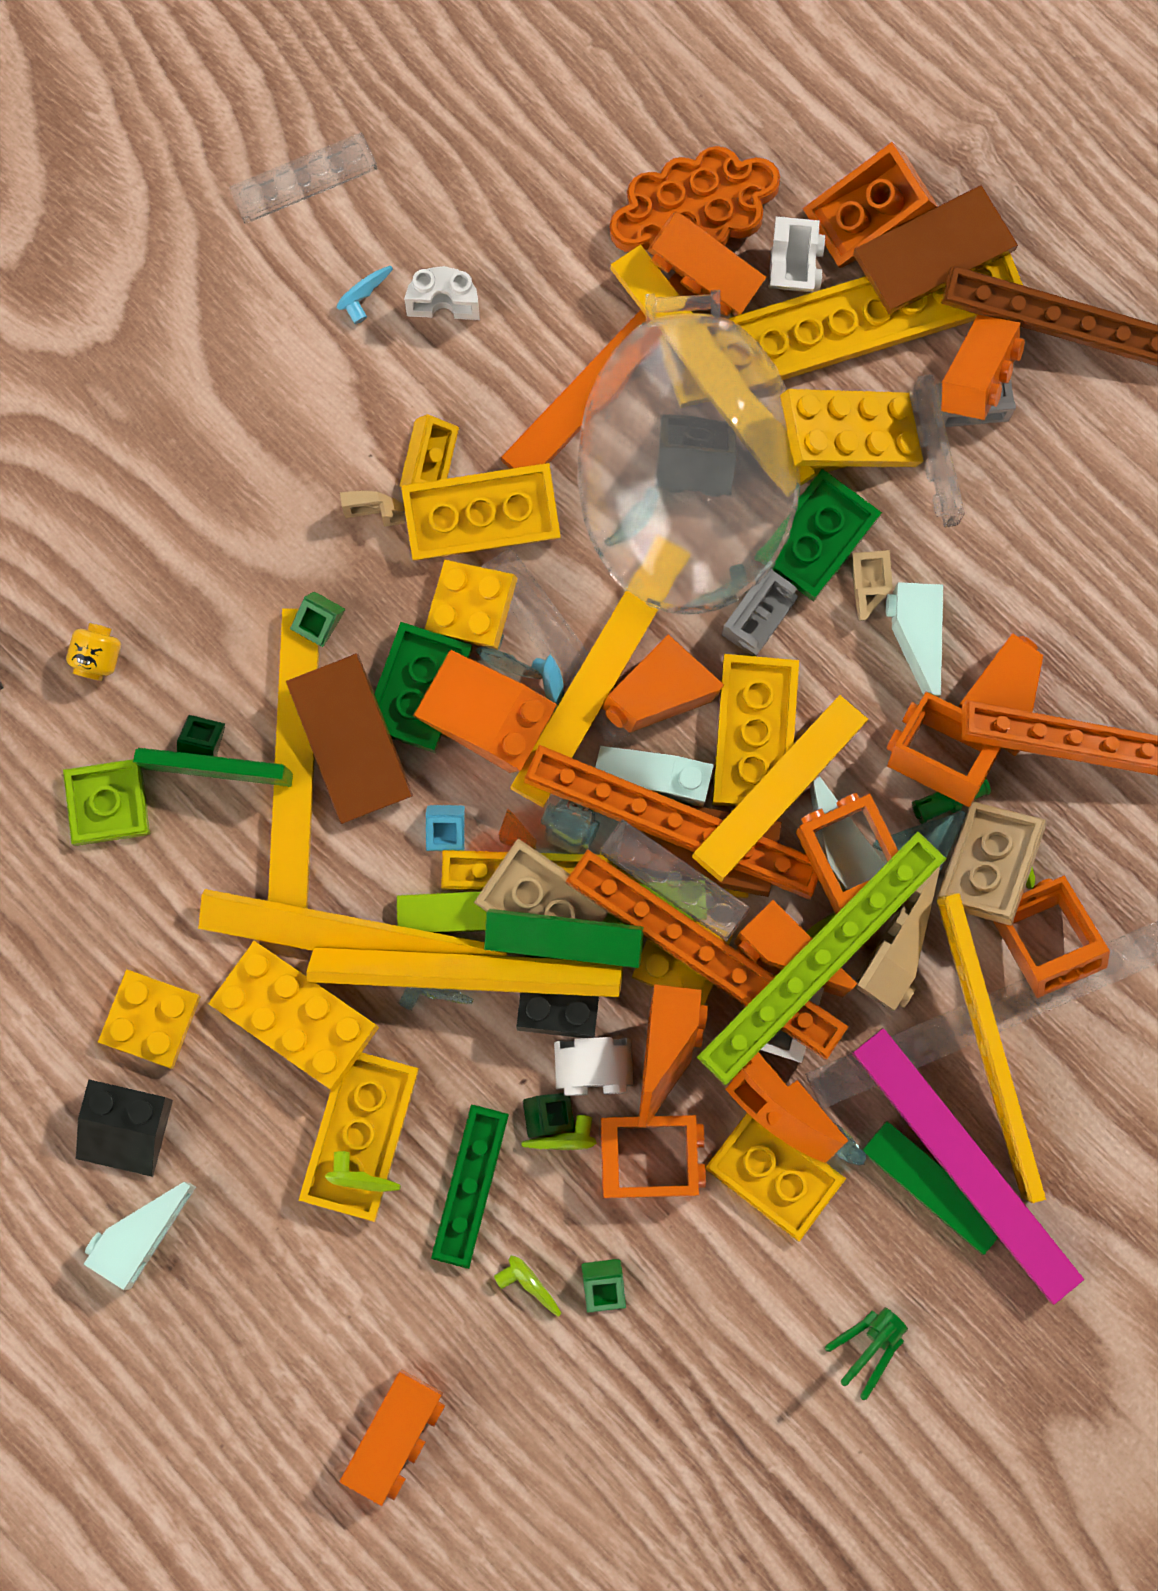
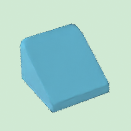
(445, 827)

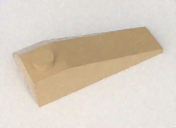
(896, 957)

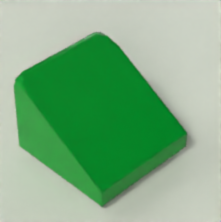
(317, 618)
(603, 1285)

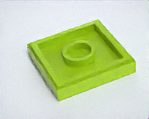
(106, 802)

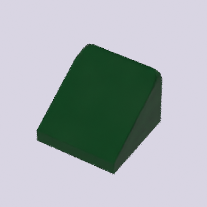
(200, 736)
(548, 1115)

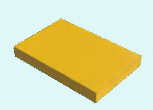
(774, 1177)

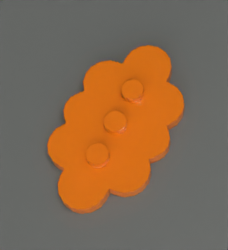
(711, 191)

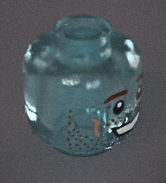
(570, 825)

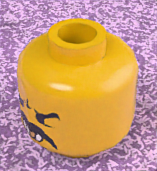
(93, 652)

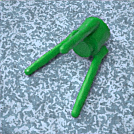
(885, 1333)

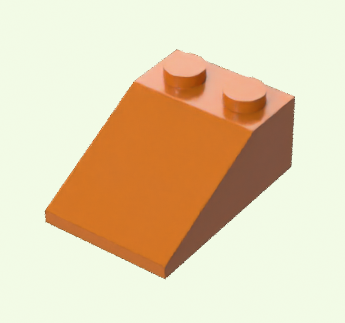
(869, 203)
(485, 711)
(776, 939)
(672, 1033)

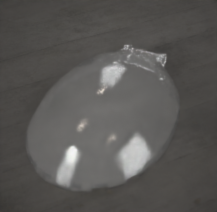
(687, 459)

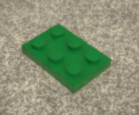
(823, 534)
(406, 678)

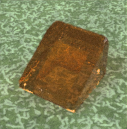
(514, 829)

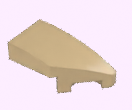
(372, 502)
(871, 580)

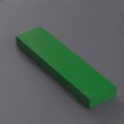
(213, 767)
(564, 938)
(929, 1185)
(470, 1186)

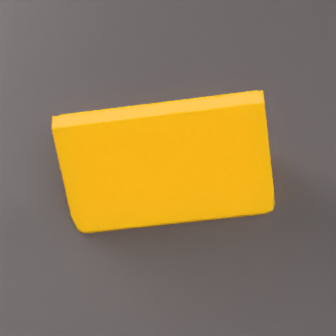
(429, 450)

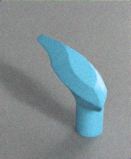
(361, 290)
(551, 678)

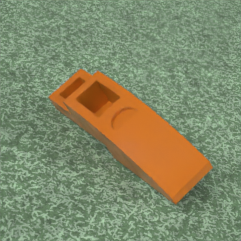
(785, 1110)

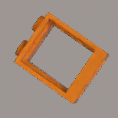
(947, 720)
(818, 820)
(1068, 967)
(610, 1168)

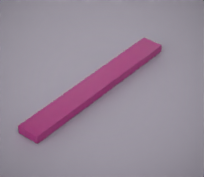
(968, 1166)

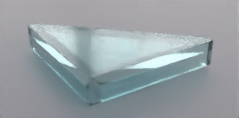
(939, 833)

